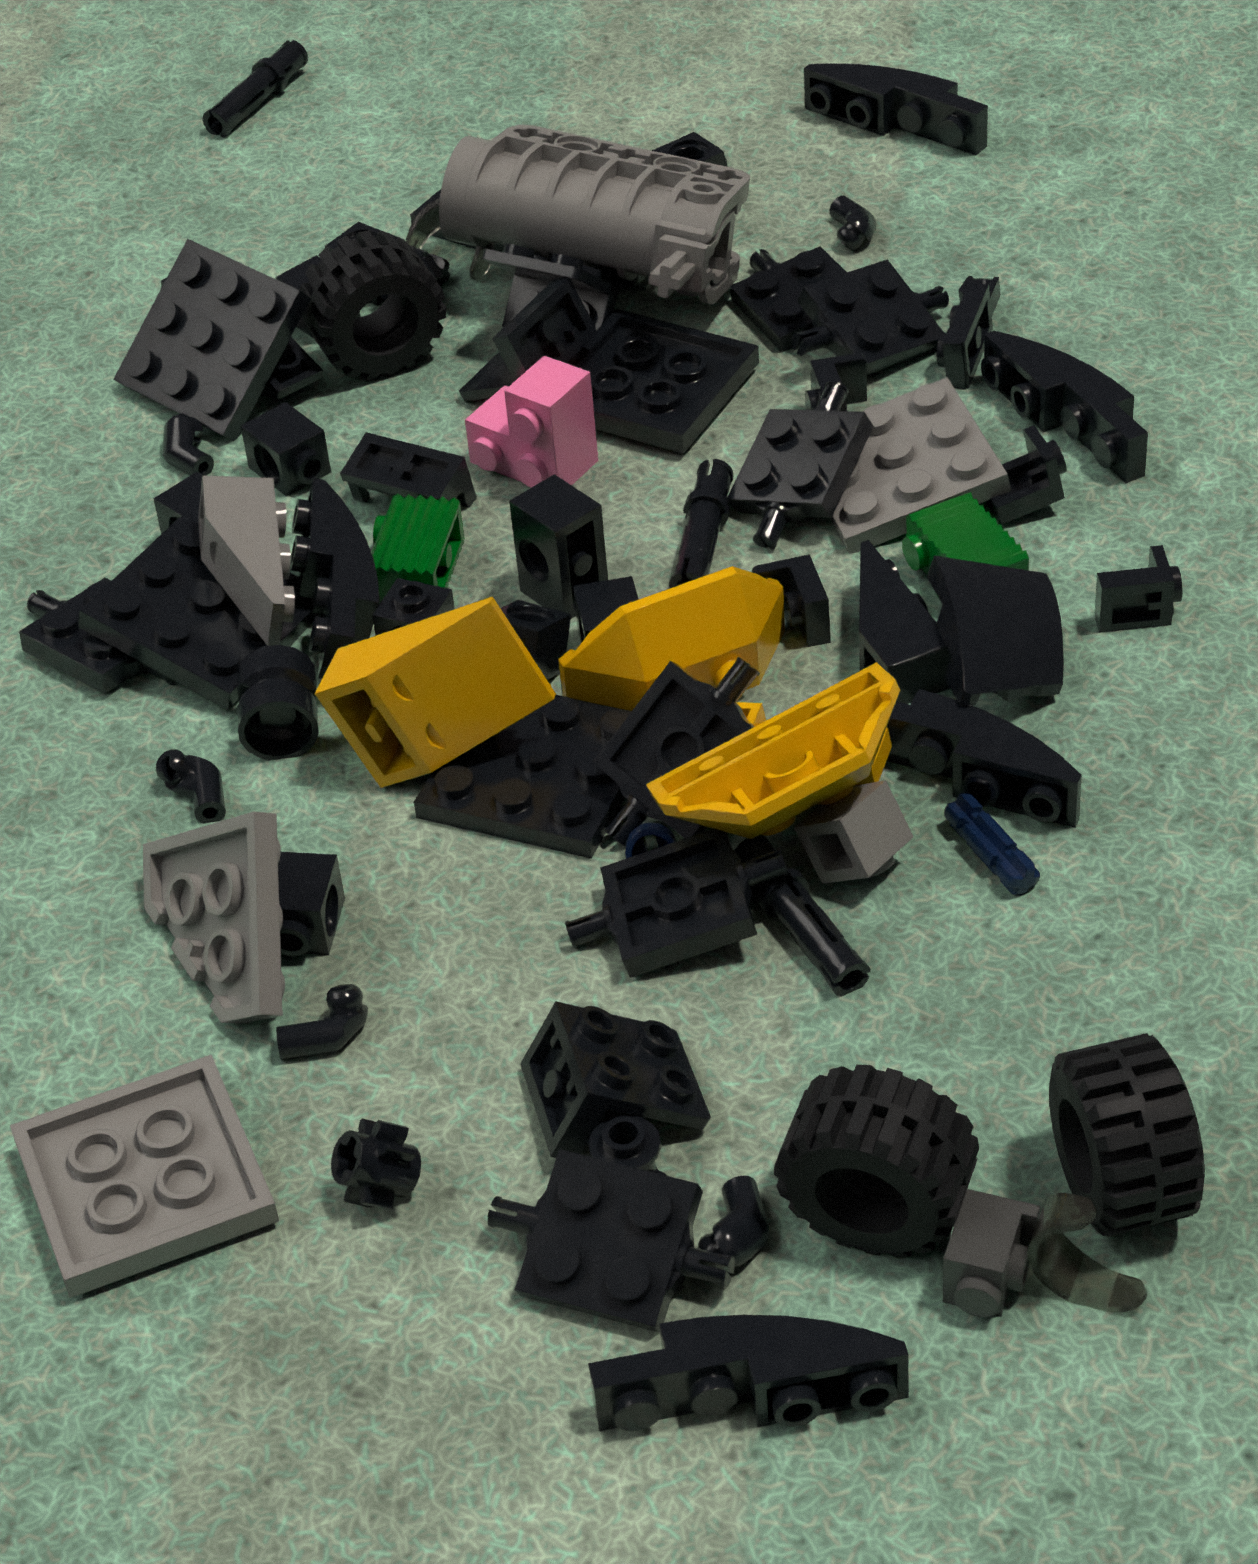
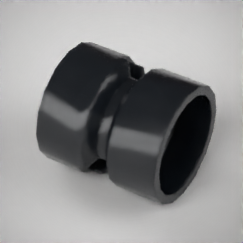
(277, 702)

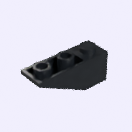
(898, 629)

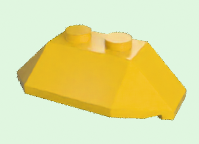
(691, 624)
(786, 762)

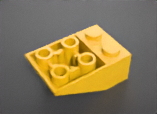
(431, 690)

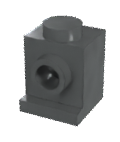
(988, 1252)

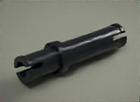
(266, 78)
(705, 515)
(807, 923)

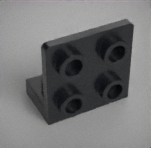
(535, 272)
(549, 326)
(603, 1062)

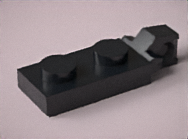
(969, 322)

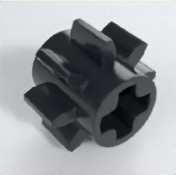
(376, 1164)

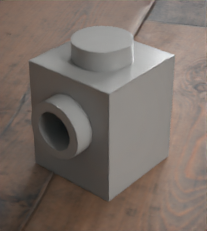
(855, 834)

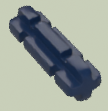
(992, 844)

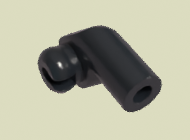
(856, 221)
(180, 443)
(196, 780)
(330, 1031)
(744, 1227)

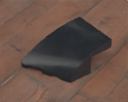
(998, 629)

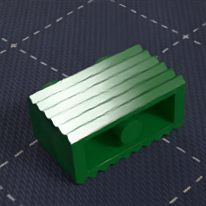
(962, 532)
(417, 541)

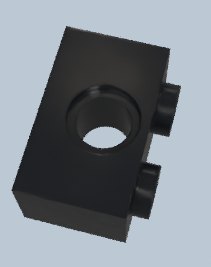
(557, 542)

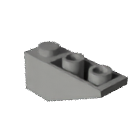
(243, 550)

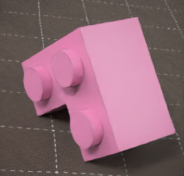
(537, 426)

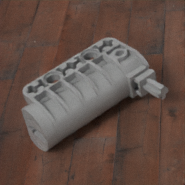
(598, 205)

